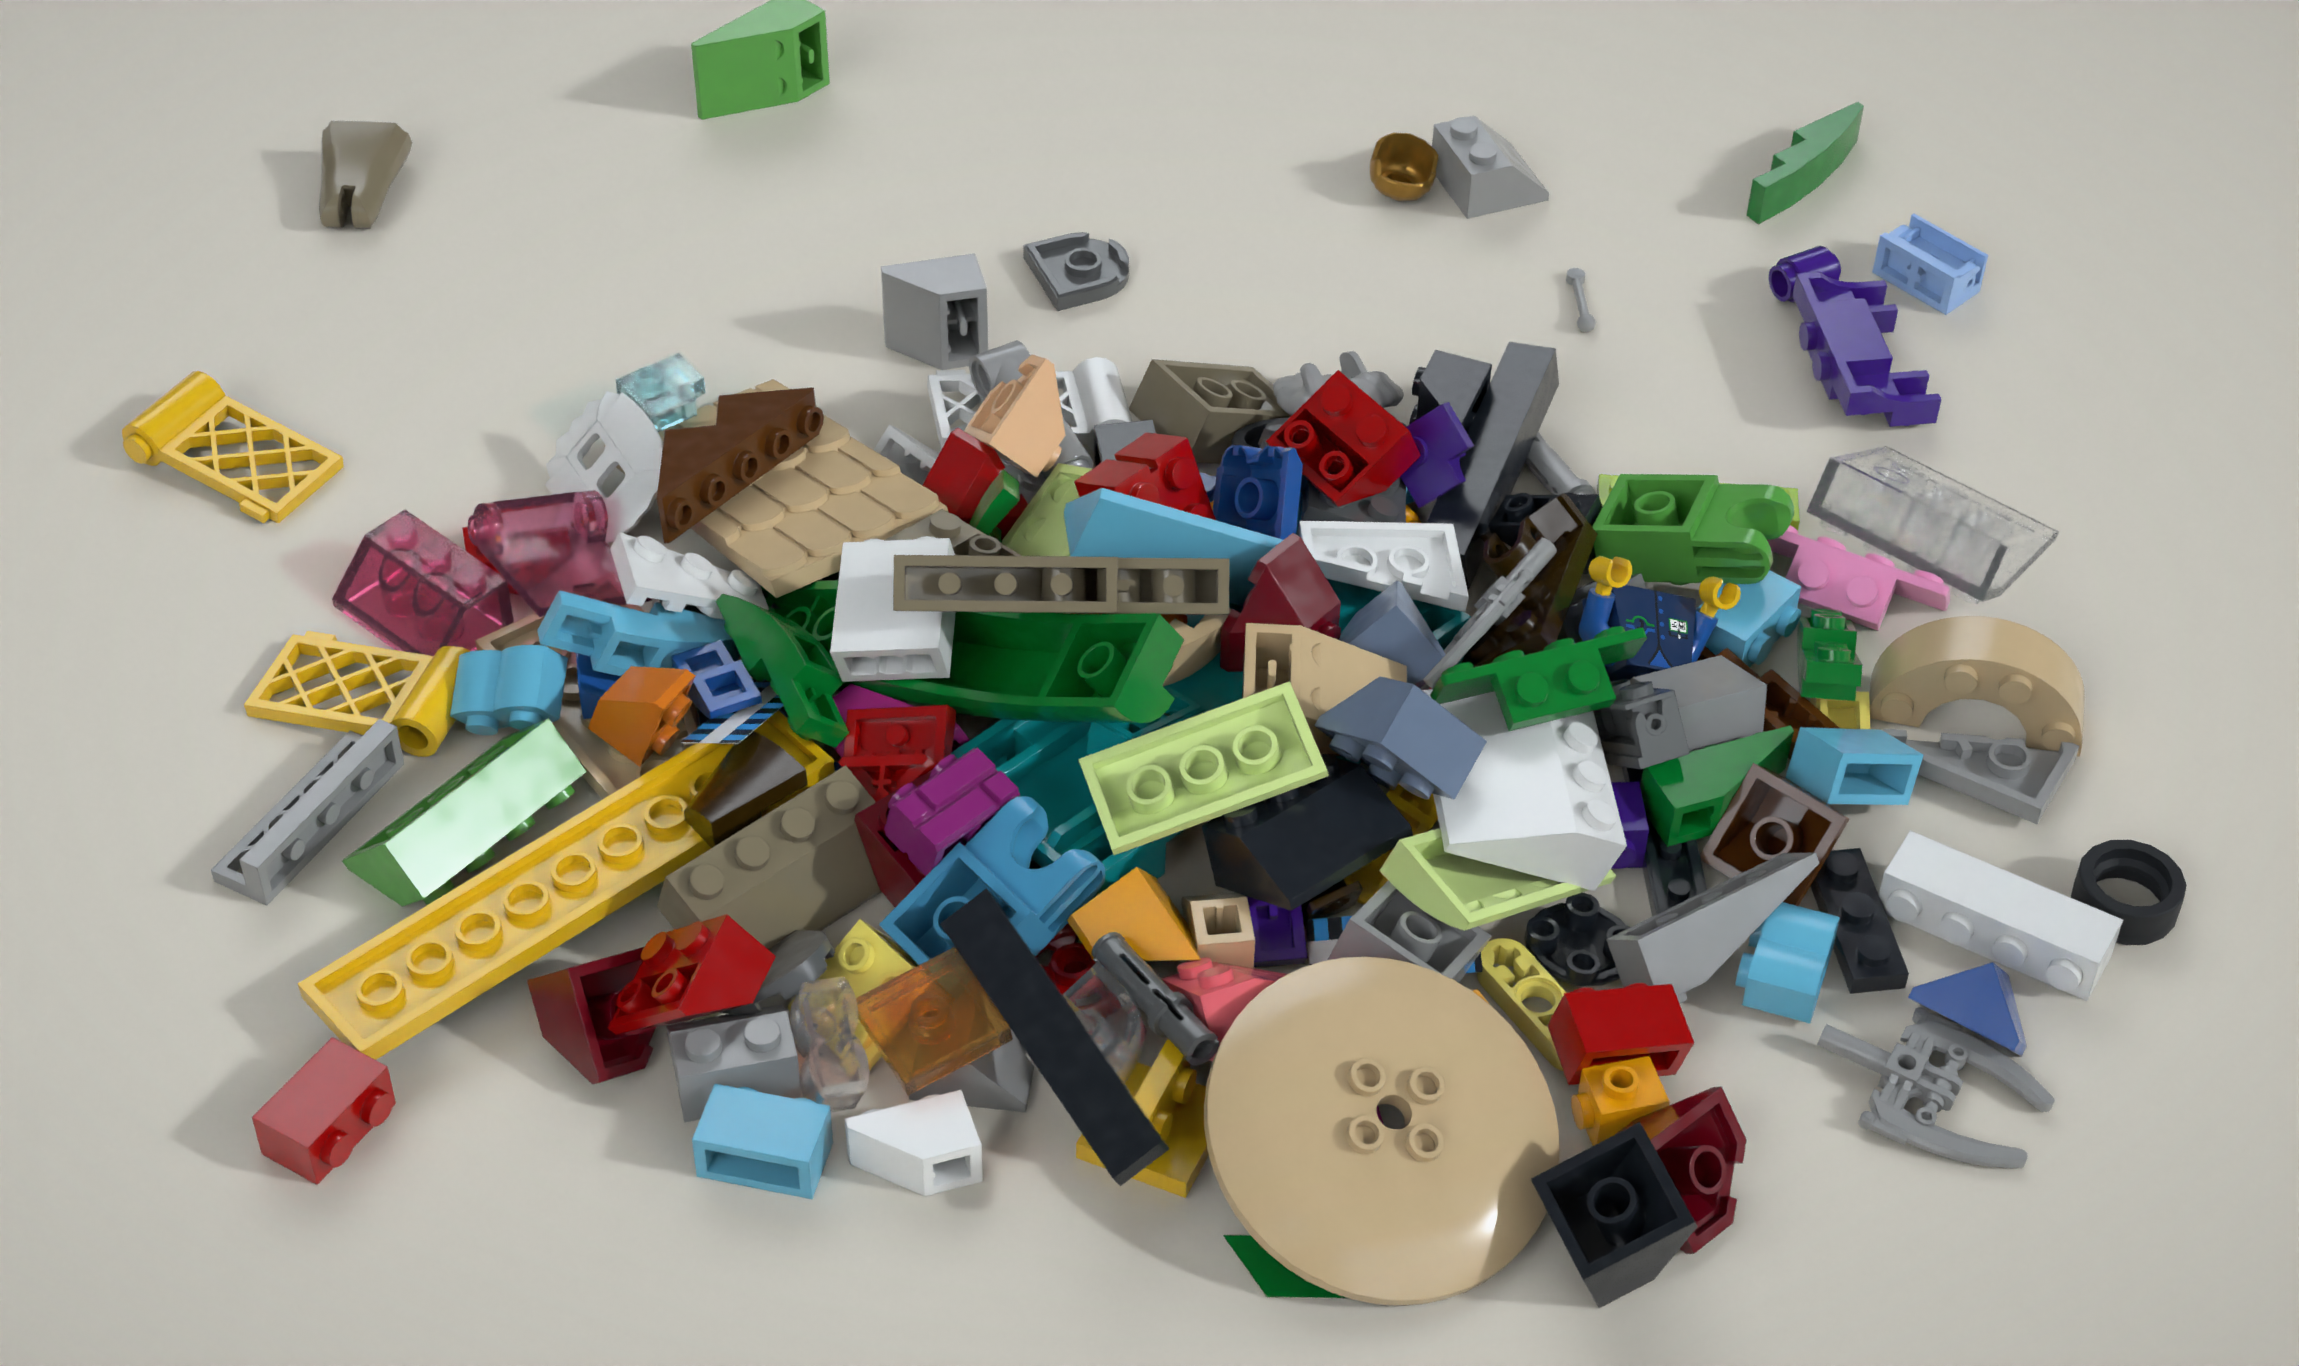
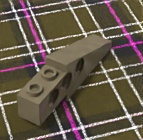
(1061, 584)

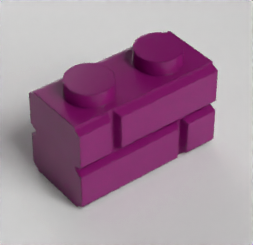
(947, 807)

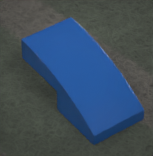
(719, 682)

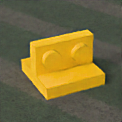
(1177, 1111)

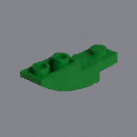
(1827, 656)
(792, 662)

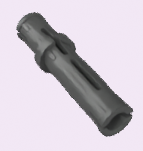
(1168, 1012)

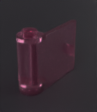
(549, 546)

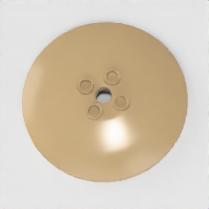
(1333, 1187)

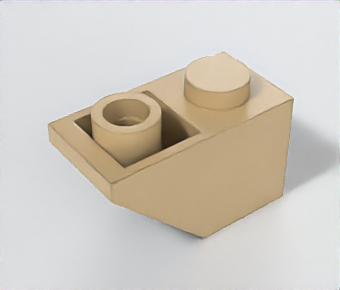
(1221, 927)

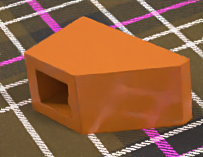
(642, 711)

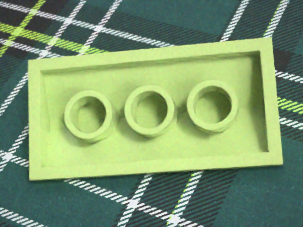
(1202, 768)

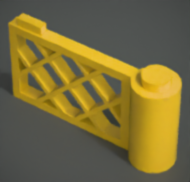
(188, 420)
(417, 704)

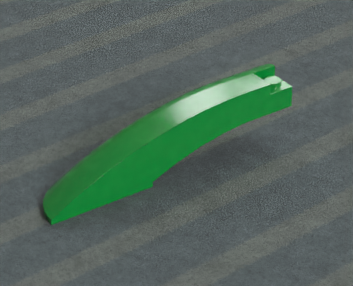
(1027, 662)

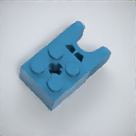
(998, 860)

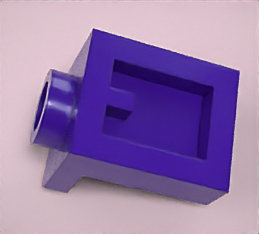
(1277, 934)

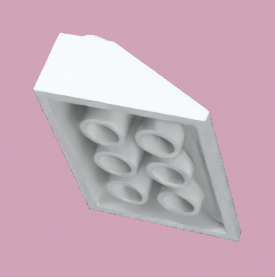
(1534, 798)

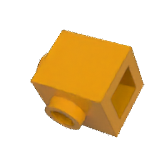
(1615, 1096)

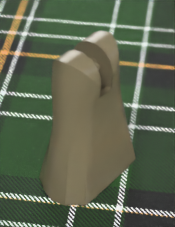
(358, 169)

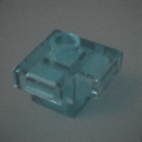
(665, 390)

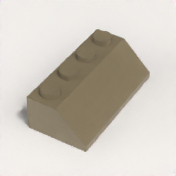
(783, 871)

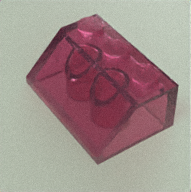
(421, 589)

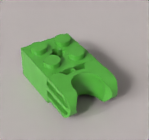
(1692, 527)

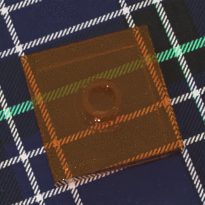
(932, 1020)

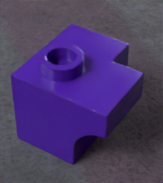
(1441, 445)

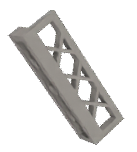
(311, 813)

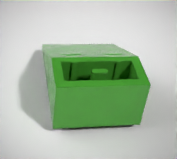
(762, 59)

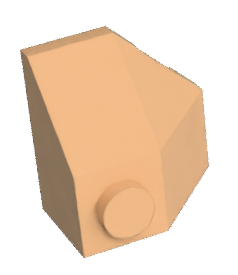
(1023, 418)

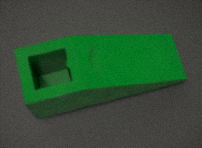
(1693, 791)

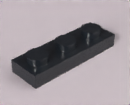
(1864, 935)

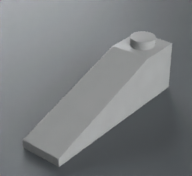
(1701, 933)

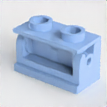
(1930, 264)

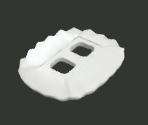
(629, 442)

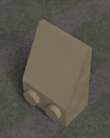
(1204, 403)

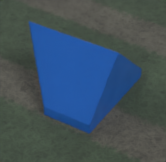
(1978, 1001)

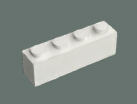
(1999, 915)

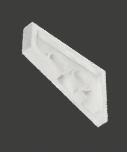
(1379, 553)
(678, 579)

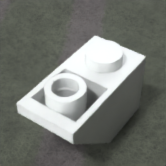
(918, 1144)

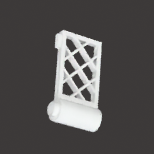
(1089, 398)

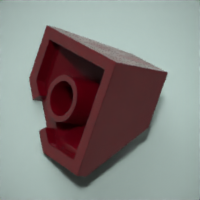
(1286, 592)
(577, 1009)
(1699, 1147)

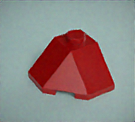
(963, 476)

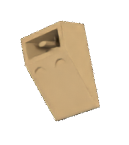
(1317, 666)

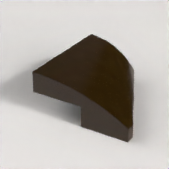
(741, 786)

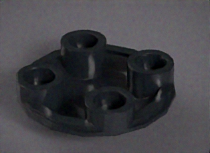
(1573, 942)

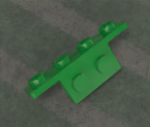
(1545, 684)

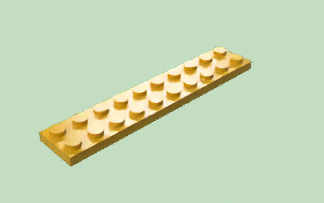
(528, 902)

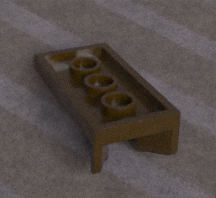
(1549, 595)

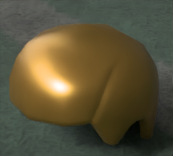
(1403, 166)

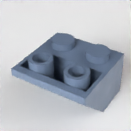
(1403, 738)

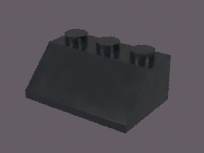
(1304, 837)

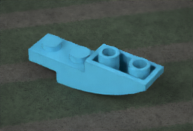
(624, 636)

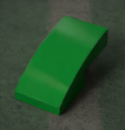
(996, 504)

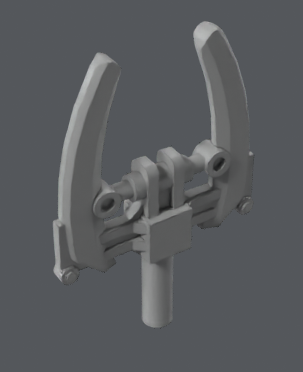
(1493, 607)
(1909, 1074)

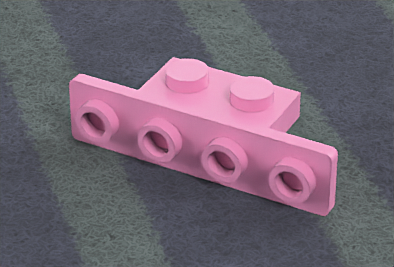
(1851, 582)

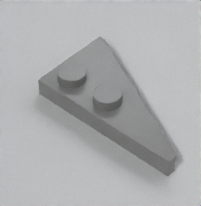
(1995, 770)

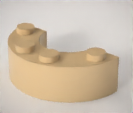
(1985, 662)

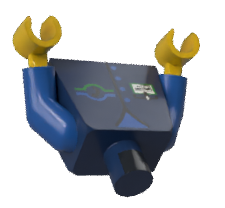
(1671, 622)

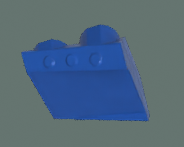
(1259, 489)

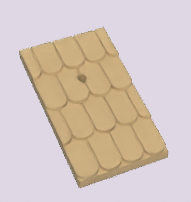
(800, 513)

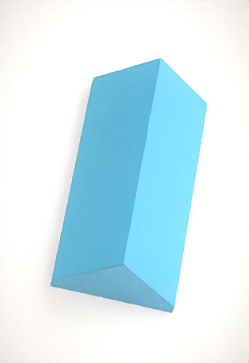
(1130, 527)

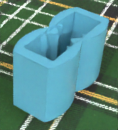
(508, 688)
(1788, 961)

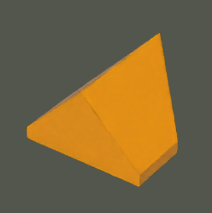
(1141, 914)

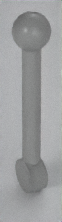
(1576, 278)

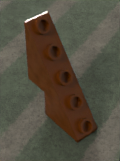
(716, 462)

